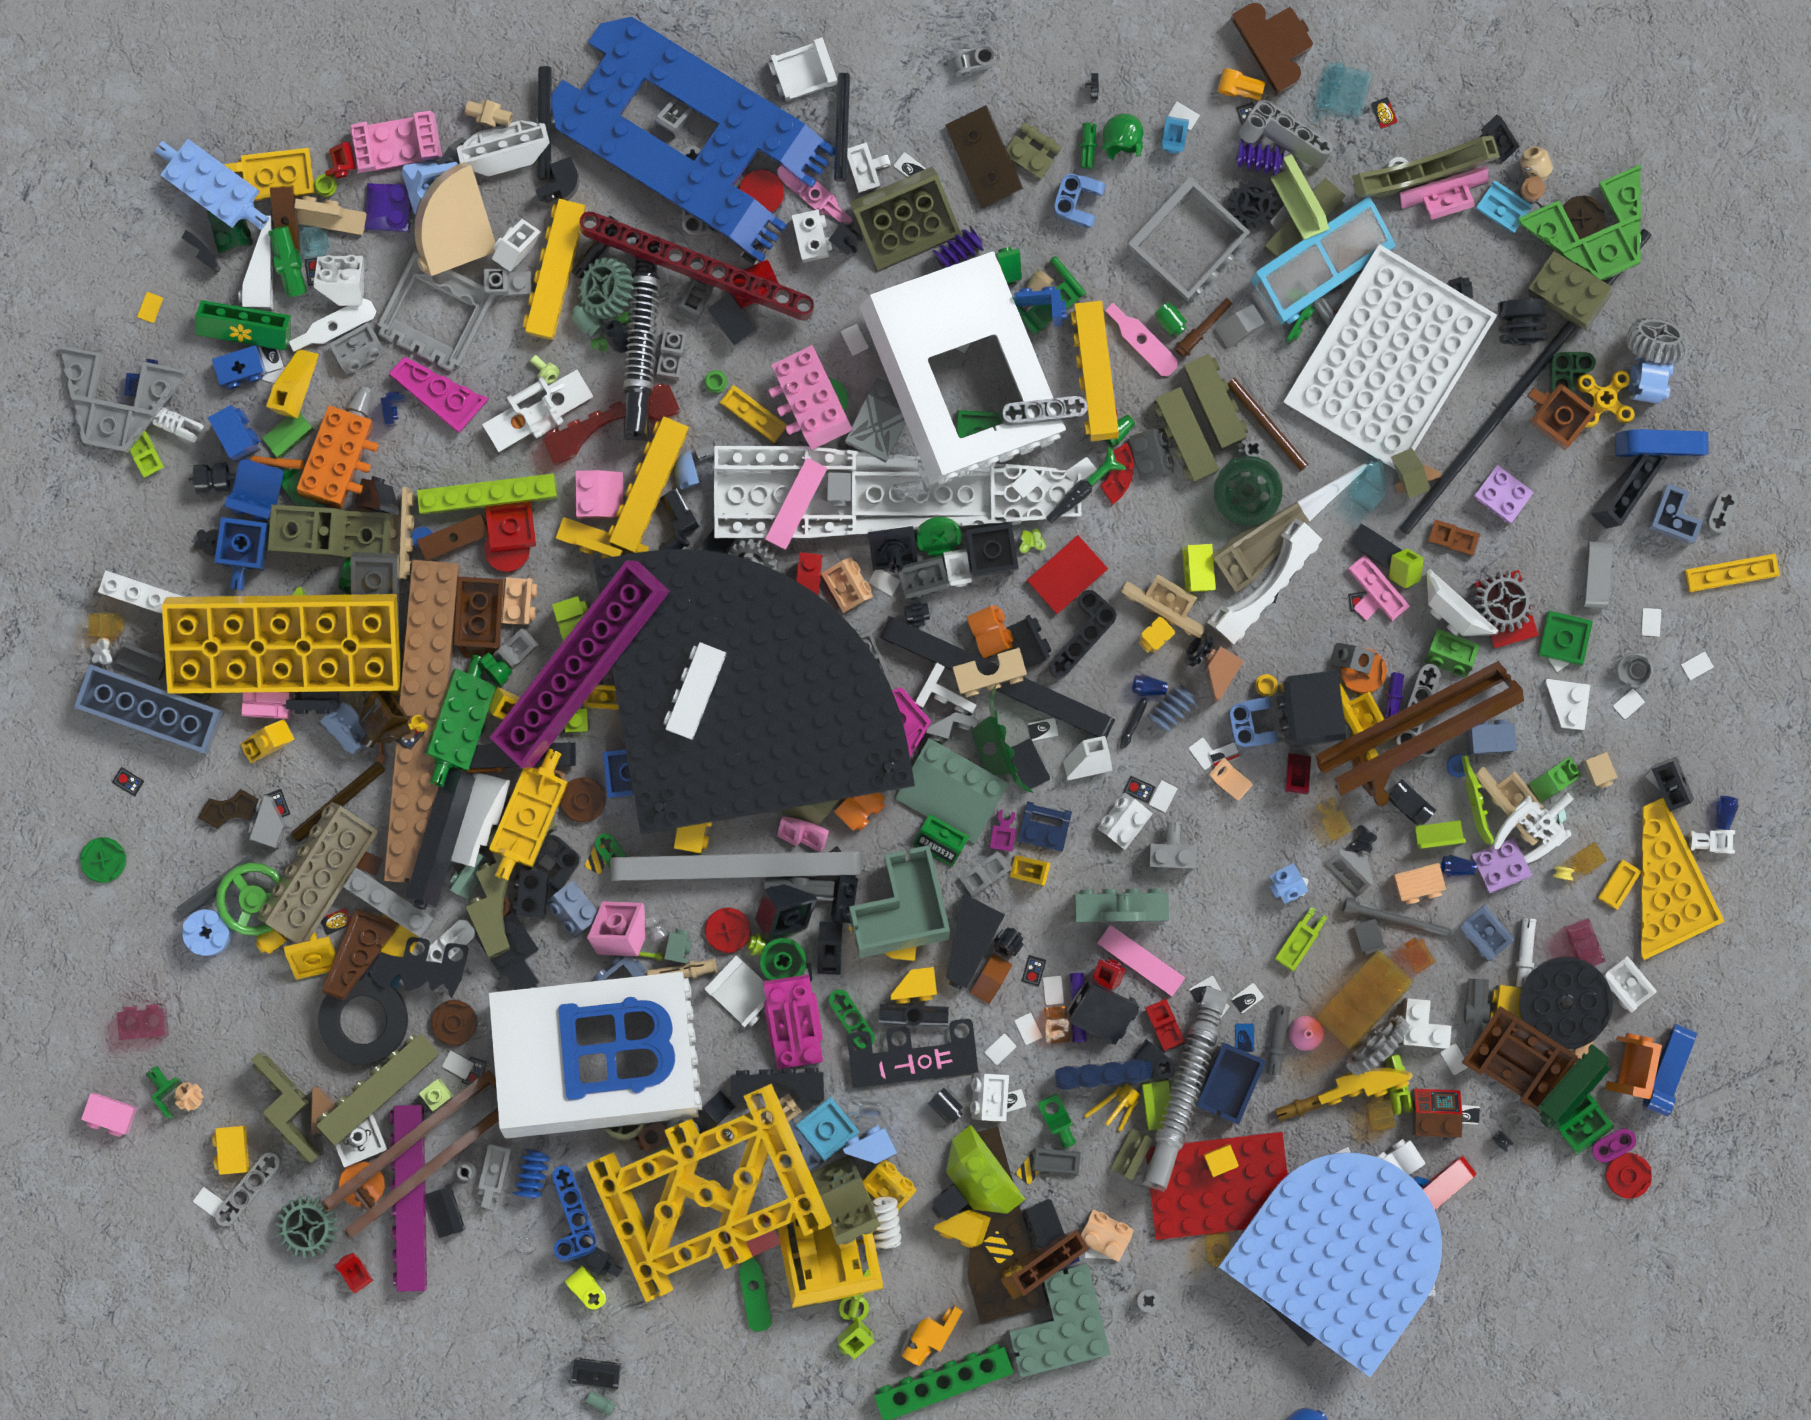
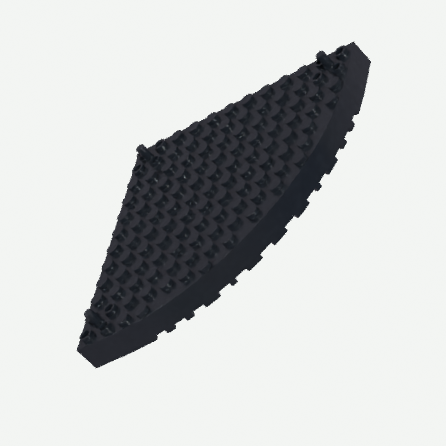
(791, 715)

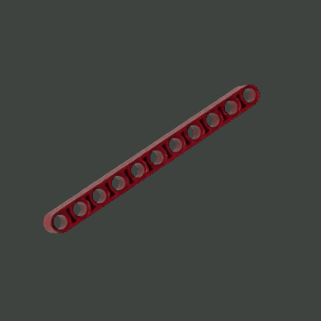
(689, 256)

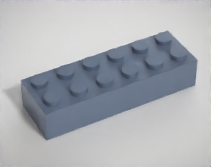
(148, 709)

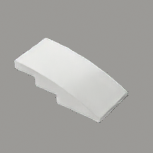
(482, 811)

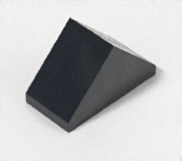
(713, 1112)

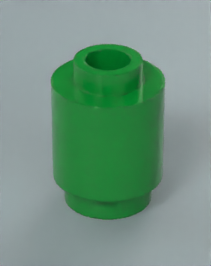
(1171, 319)

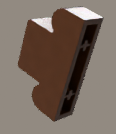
(1274, 43)
(1042, 1264)

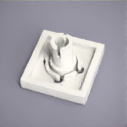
(372, 1144)

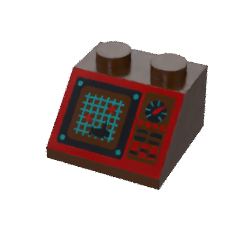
(1437, 1113)

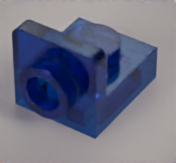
(389, 411)

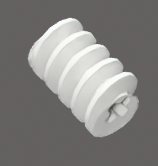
(889, 1228)

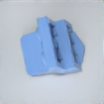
(419, 178)

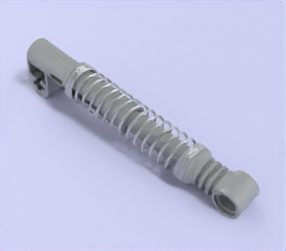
(1182, 1100)

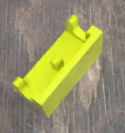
(1198, 568)

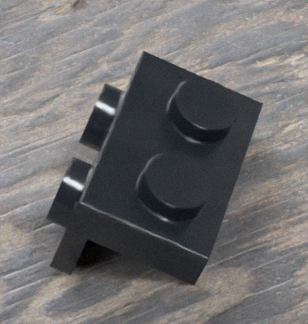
(319, 701)

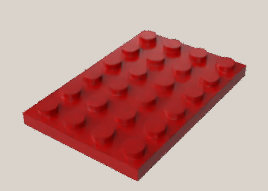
(1228, 1202)

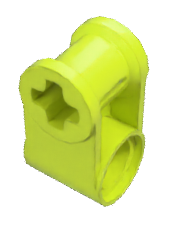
(583, 1285)

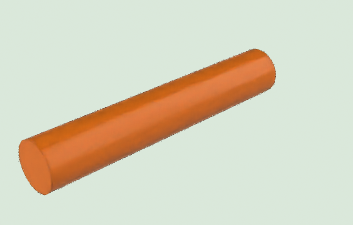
(279, 462)

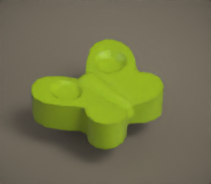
(1031, 539)

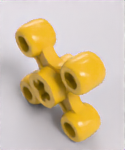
(1611, 391)

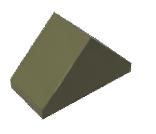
(1411, 473)

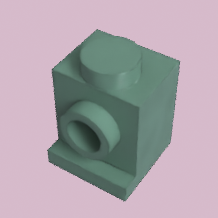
(678, 946)

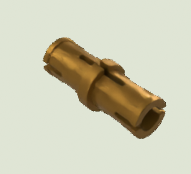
(1298, 1108)

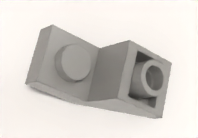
(507, 283)
(943, 728)

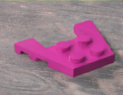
(913, 718)

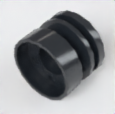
(1522, 321)

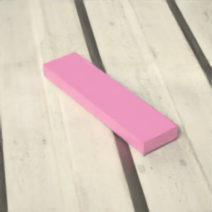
(796, 503)
(1141, 960)

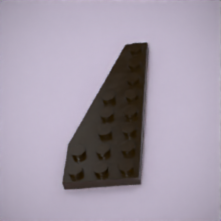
(984, 1272)

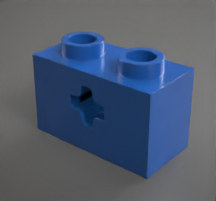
(227, 364)

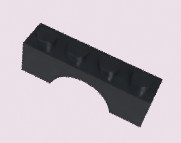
(807, 1084)

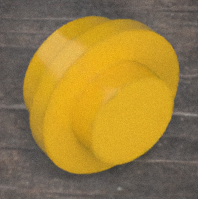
(1266, 685)

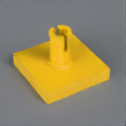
(311, 957)

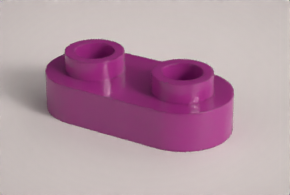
(1613, 1145)

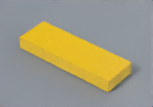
(753, 414)

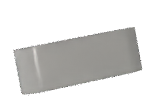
(1597, 574)

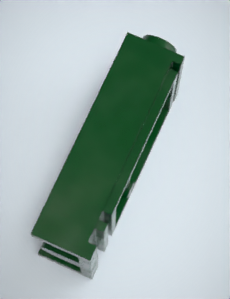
(1574, 1088)

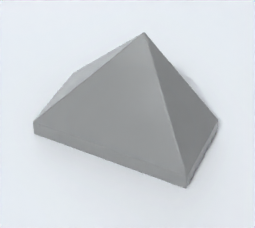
(1352, 870)

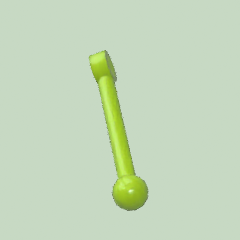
(658, 956)

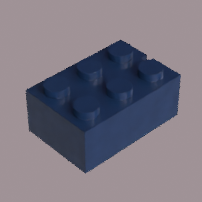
(1230, 1083)

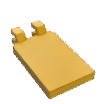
(276, 169)

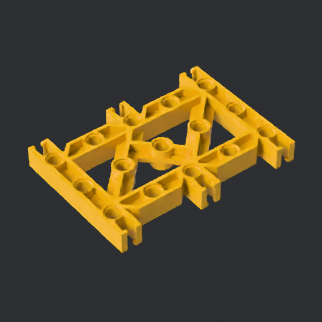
(652, 1246)

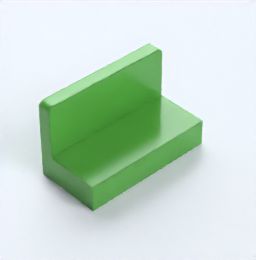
(287, 435)

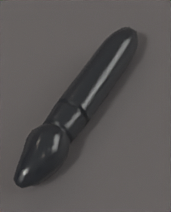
(1132, 725)

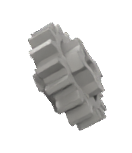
(754, 552)

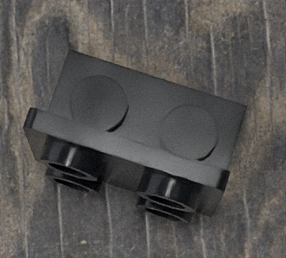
(1028, 640)

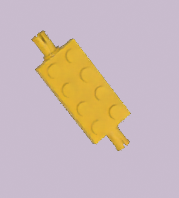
(528, 815)

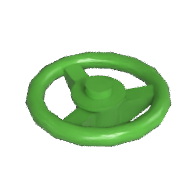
(250, 898)

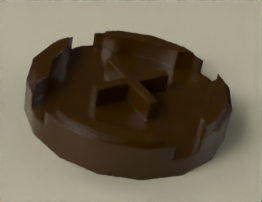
(1585, 215)

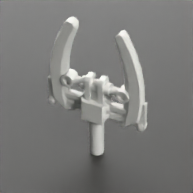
(1543, 820)

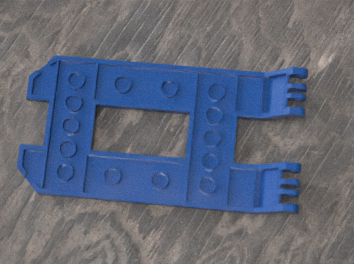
(698, 186)

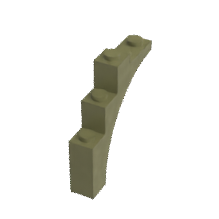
(1427, 169)
(488, 912)

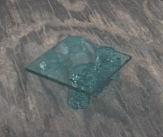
(1344, 89)

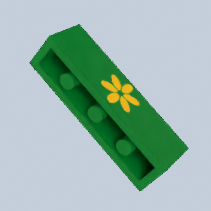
(243, 325)

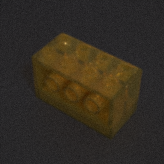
(1365, 1000)

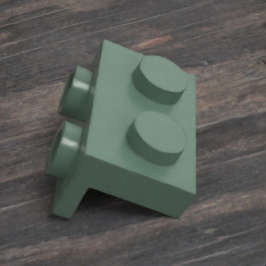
(466, 879)

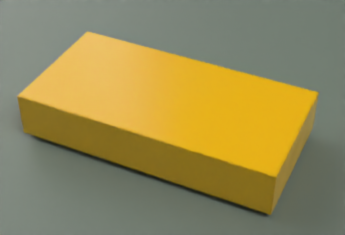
(1619, 884)

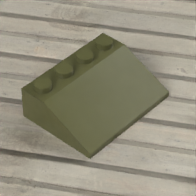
(905, 218)

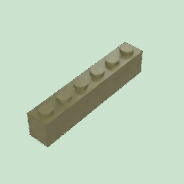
(377, 1090)

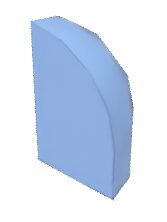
(685, 472)

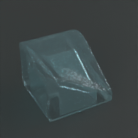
(314, 241)

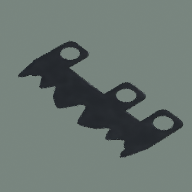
(417, 971)

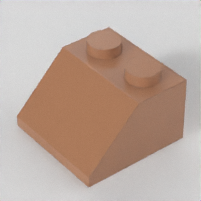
(1221, 670)

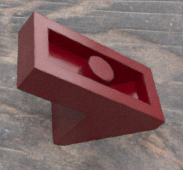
(1297, 774)

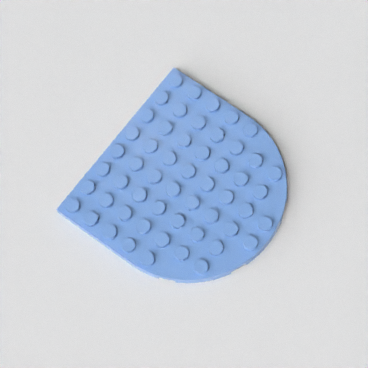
(1343, 1253)

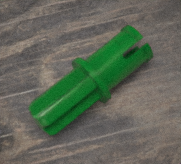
(1088, 145)

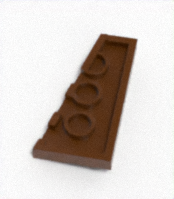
(360, 946)

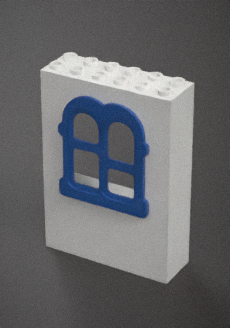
(540, 1056)

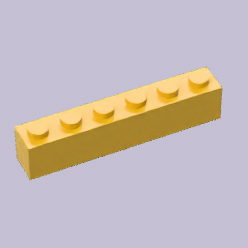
(555, 270)
(1096, 370)
(649, 485)

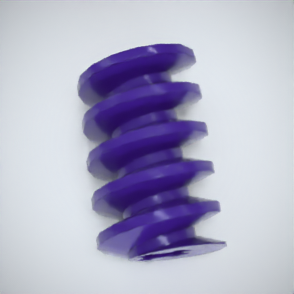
(1259, 157)
(959, 249)

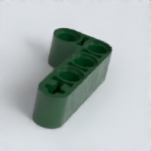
(1572, 368)

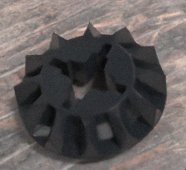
(1198, 650)

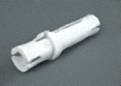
(1526, 950)

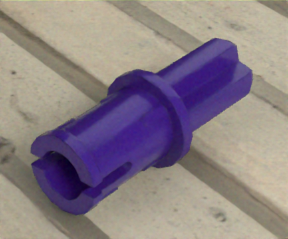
(1394, 694)

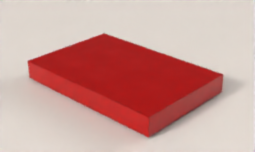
(1067, 574)
(1528, 629)

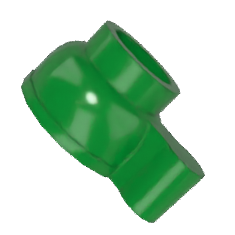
(497, 671)

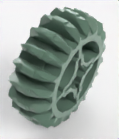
(600, 287)
(309, 1237)

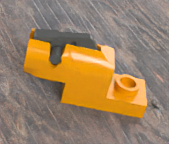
(929, 1334)

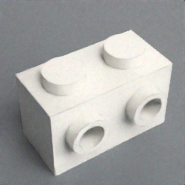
(810, 236)
(515, 245)

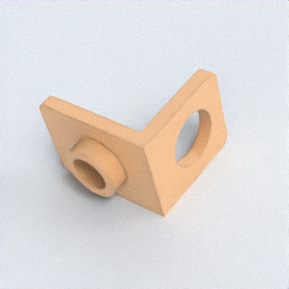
(1231, 780)

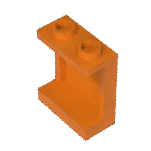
(1637, 1066)

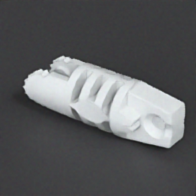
(176, 423)

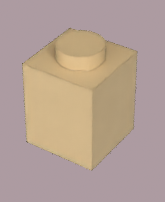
(1600, 770)

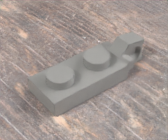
(493, 1173)

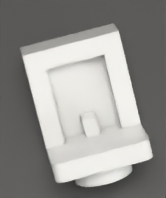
(957, 568)

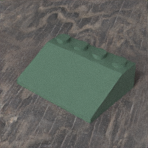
(953, 790)

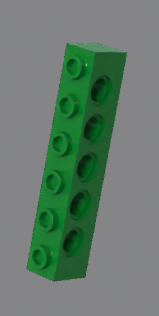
(890, 1409)

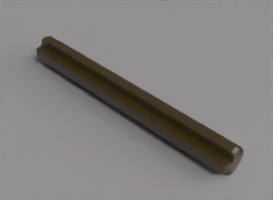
(341, 799)

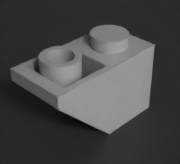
(269, 823)

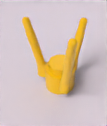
(1126, 1096)

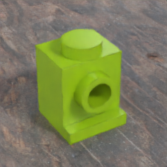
(856, 1346)

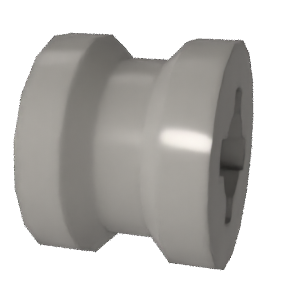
(1145, 1297)

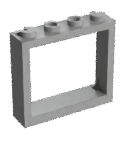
(1225, 258)

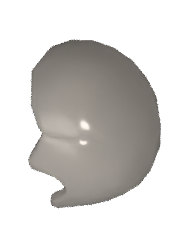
(1635, 669)

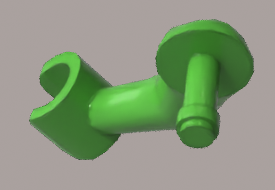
(623, 318)

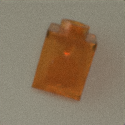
(1418, 954)
(1056, 1024)

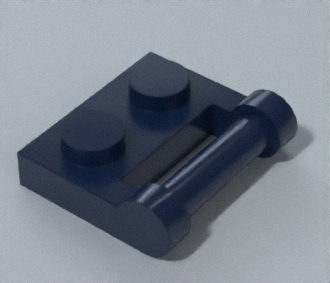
(1044, 834)

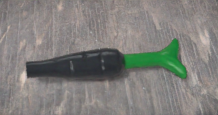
(1083, 488)

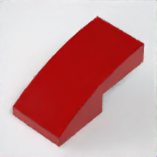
(1165, 1025)

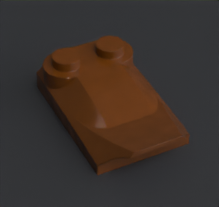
(478, 615)

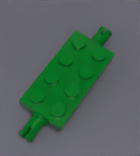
(459, 721)

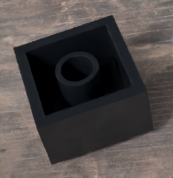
(992, 550)

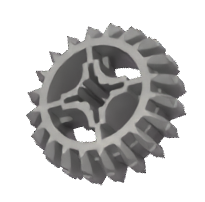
(1657, 341)
(1503, 591)

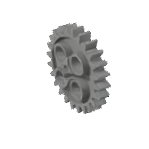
(1377, 1045)

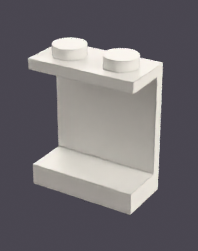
(739, 991)

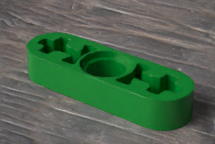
(847, 1001)

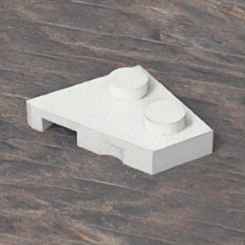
(1569, 702)

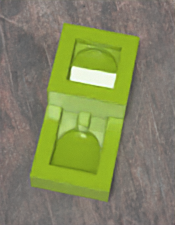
(146, 455)

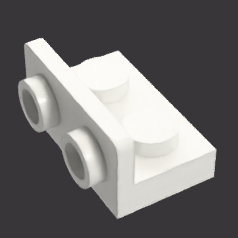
(989, 1097)

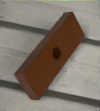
(283, 206)
(465, 532)

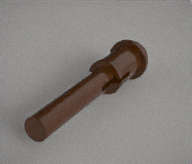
(1195, 336)

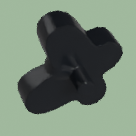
(1094, 85)
(206, 540)
(1364, 840)

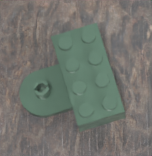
(1121, 907)

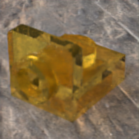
(1587, 859)

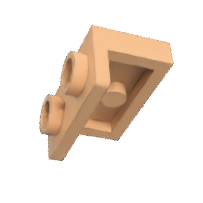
(1106, 1235)

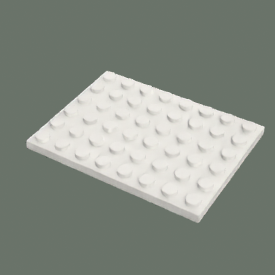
(1390, 357)

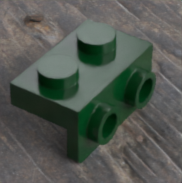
(227, 237)

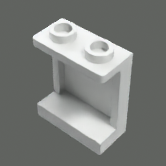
(803, 70)

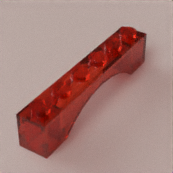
(566, 443)

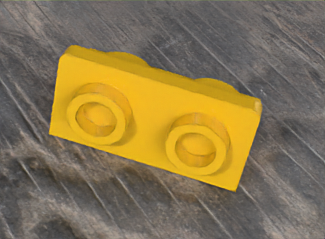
(888, 1182)

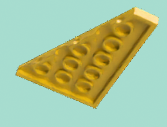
(1673, 890)

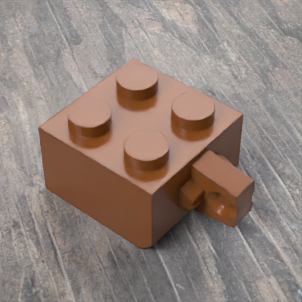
(1560, 415)

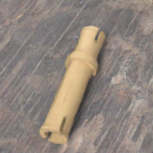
(691, 969)

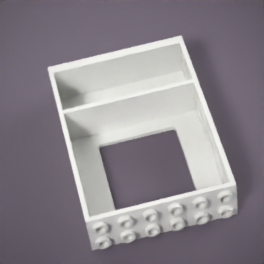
(941, 315)

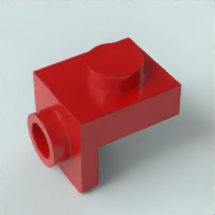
(342, 160)
(354, 1272)

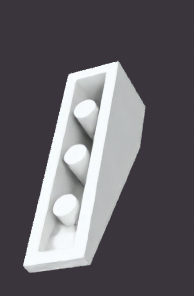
(258, 281)

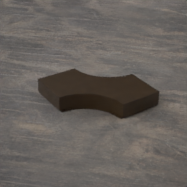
(218, 812)

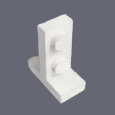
(942, 694)

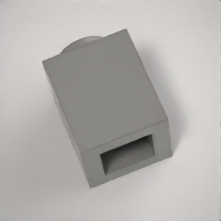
(839, 488)

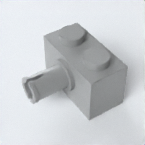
(1172, 852)

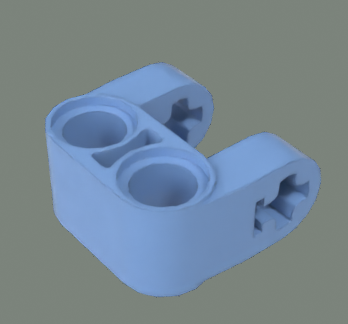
(1071, 197)
(1247, 724)

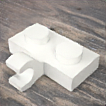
(865, 168)

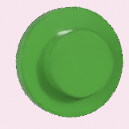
(715, 381)

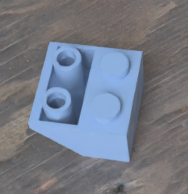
(872, 1147)

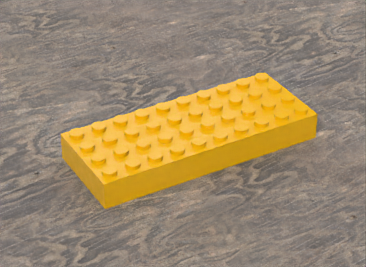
(281, 643)

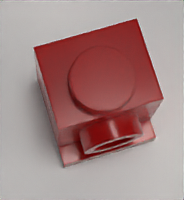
(1109, 973)

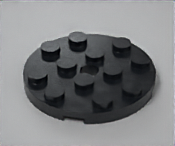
(1571, 978)

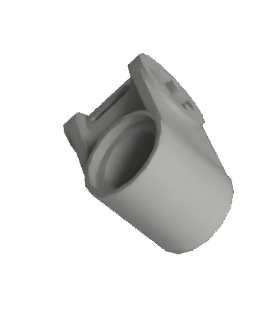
(971, 60)

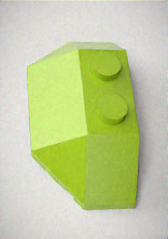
(981, 1175)

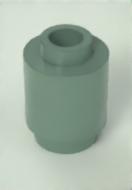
(585, 321)

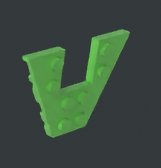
(1605, 251)

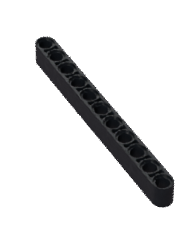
(1026, 692)

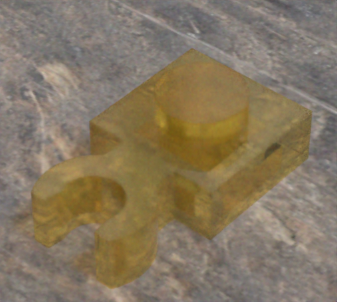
(1334, 823)

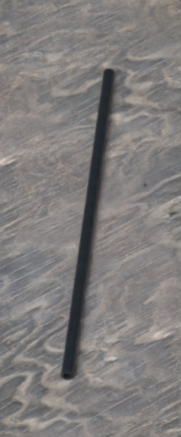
(1498, 415)

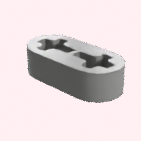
(1727, 514)

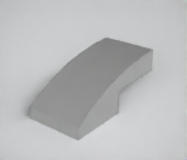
(985, 873)

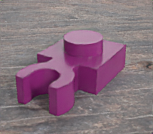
(1003, 835)

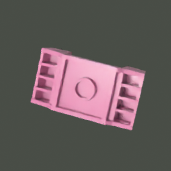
(395, 142)

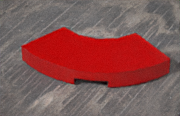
(1118, 480)

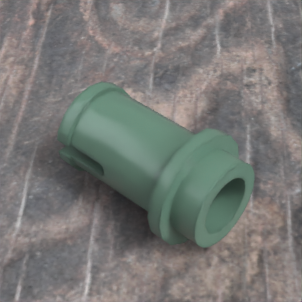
(600, 1403)

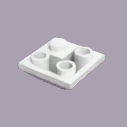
(341, 278)

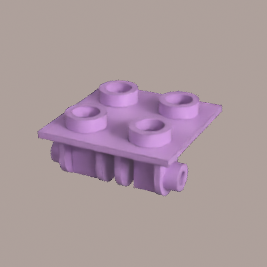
(1503, 494)
(1502, 865)

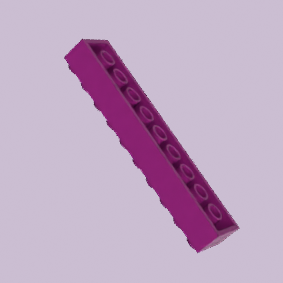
(579, 664)

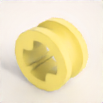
(1563, 873)

